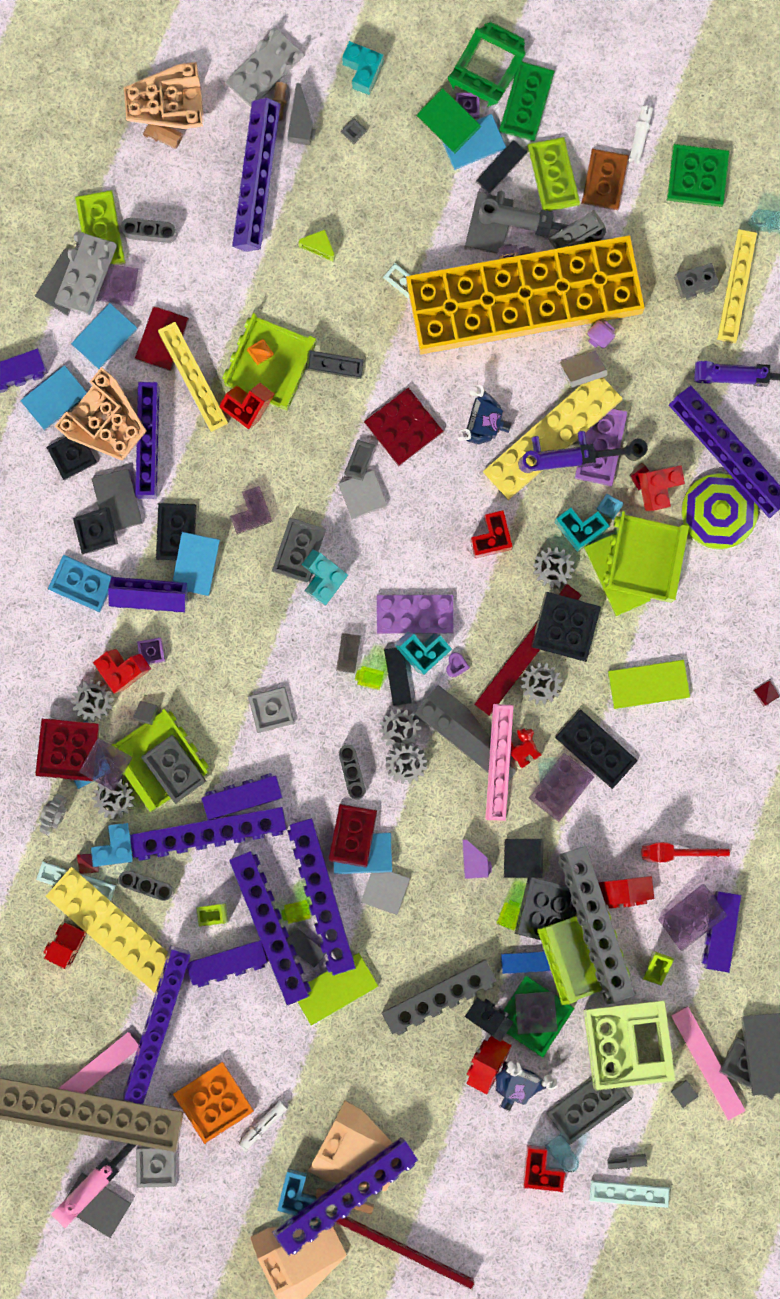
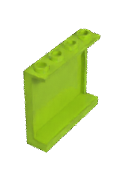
(279, 373)
(645, 558)
(144, 740)
(570, 960)

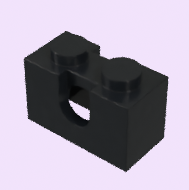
(495, 1026)

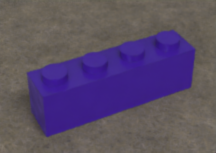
(21, 368)
(147, 594)
(241, 797)
(722, 936)
(227, 962)

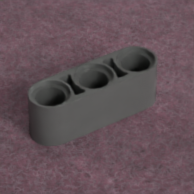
(142, 224)
(346, 764)
(137, 882)

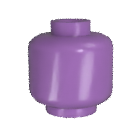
(601, 334)

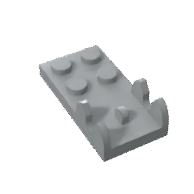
(264, 67)
(85, 272)

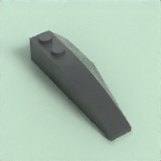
(457, 726)

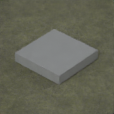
(583, 368)
(362, 496)
(271, 709)
(385, 891)
(155, 1167)

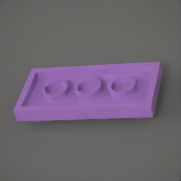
(604, 435)
(414, 614)

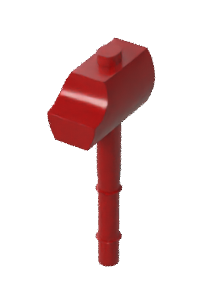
(665, 852)

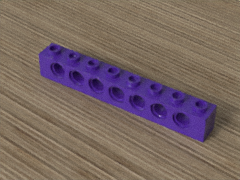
(256, 175)
(728, 450)
(307, 828)
(140, 840)
(239, 865)
(156, 1024)
(334, 1196)

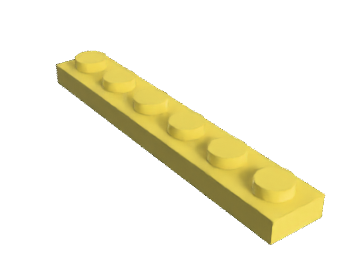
(736, 286)
(193, 377)

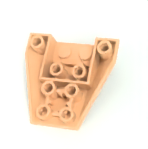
(167, 98)
(103, 419)
(349, 1145)
(299, 1273)

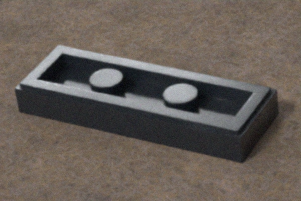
(501, 166)
(334, 364)
(397, 677)

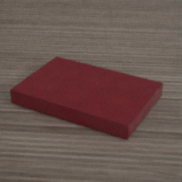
(151, 347)
(353, 835)

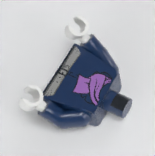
(484, 419)
(520, 1084)

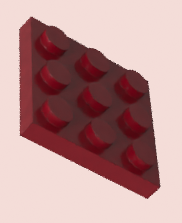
(403, 427)
(65, 748)

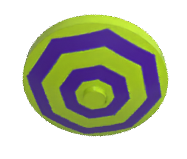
(718, 512)

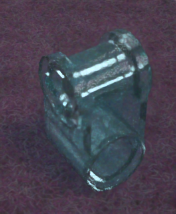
(769, 221)
(561, 1151)

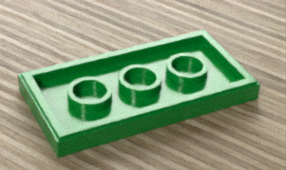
(526, 101)

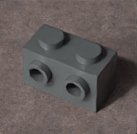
(696, 281)

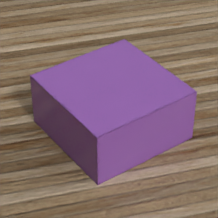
(469, 103)
(152, 650)

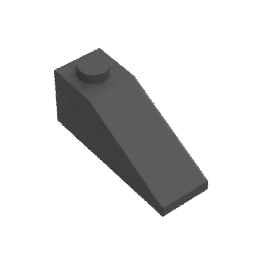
(301, 124)

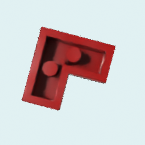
(247, 407)
(655, 486)
(497, 538)
(121, 673)
(627, 891)
(66, 946)
(487, 1064)
(536, 1173)

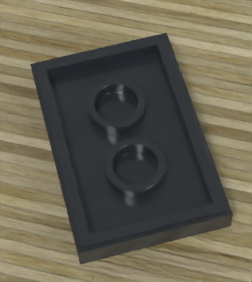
(171, 522)

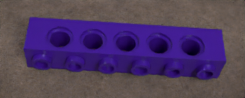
(148, 444)

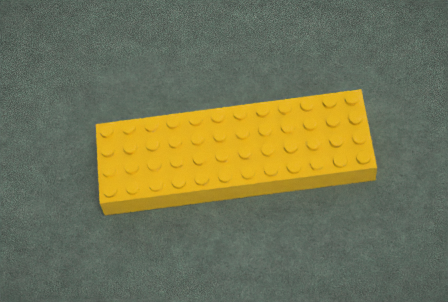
(524, 295)

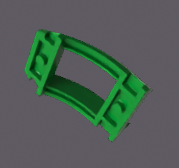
(478, 85)

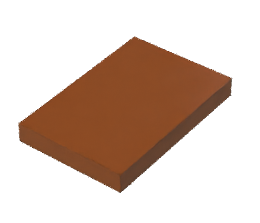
(605, 179)

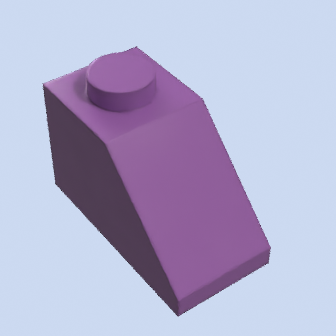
(475, 862)

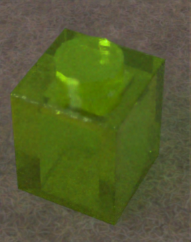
(369, 678)
(296, 912)
(509, 915)

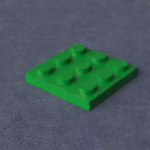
(698, 175)
(536, 1042)

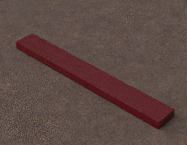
(514, 666)
(406, 1251)

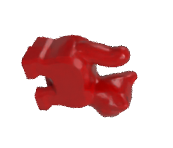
(526, 748)

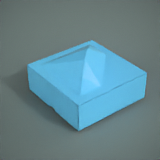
(610, 506)

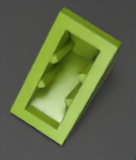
(318, 244)
(212, 915)
(658, 968)

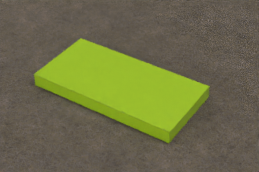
(553, 174)
(100, 220)
(619, 601)
(648, 684)
(335, 991)

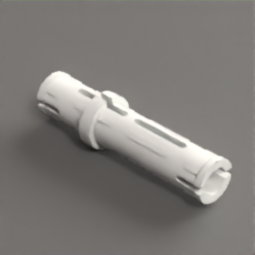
(642, 127)
(257, 1131)

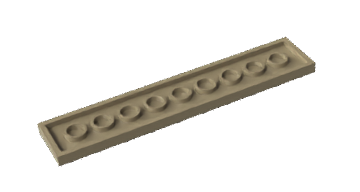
(90, 1115)

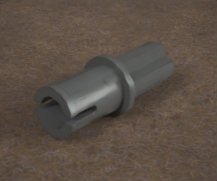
(627, 1161)

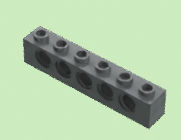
(392, 1015)

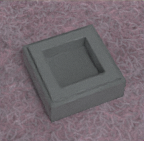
(353, 131)
(146, 712)
(684, 1094)

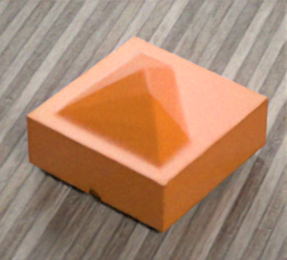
(260, 352)

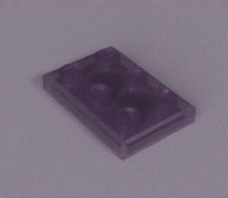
(561, 787)
(692, 917)

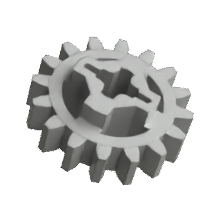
(546, 557)
(546, 691)
(84, 704)
(408, 725)
(408, 770)
(116, 806)
(52, 814)

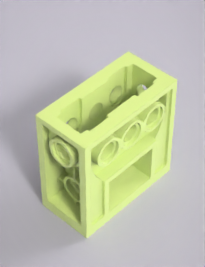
(624, 1052)

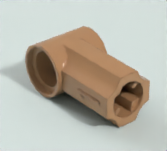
(163, 134)

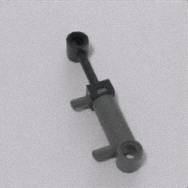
(524, 219)

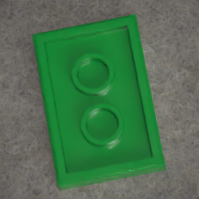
(448, 120)

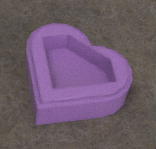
(457, 665)

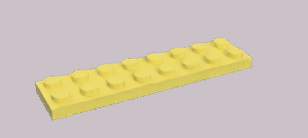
(555, 431)
(109, 927)

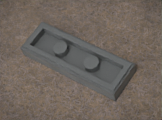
(577, 231)

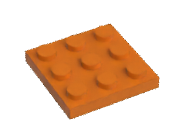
(213, 1102)

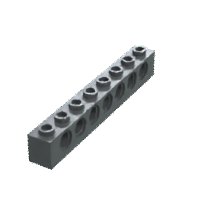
(604, 932)

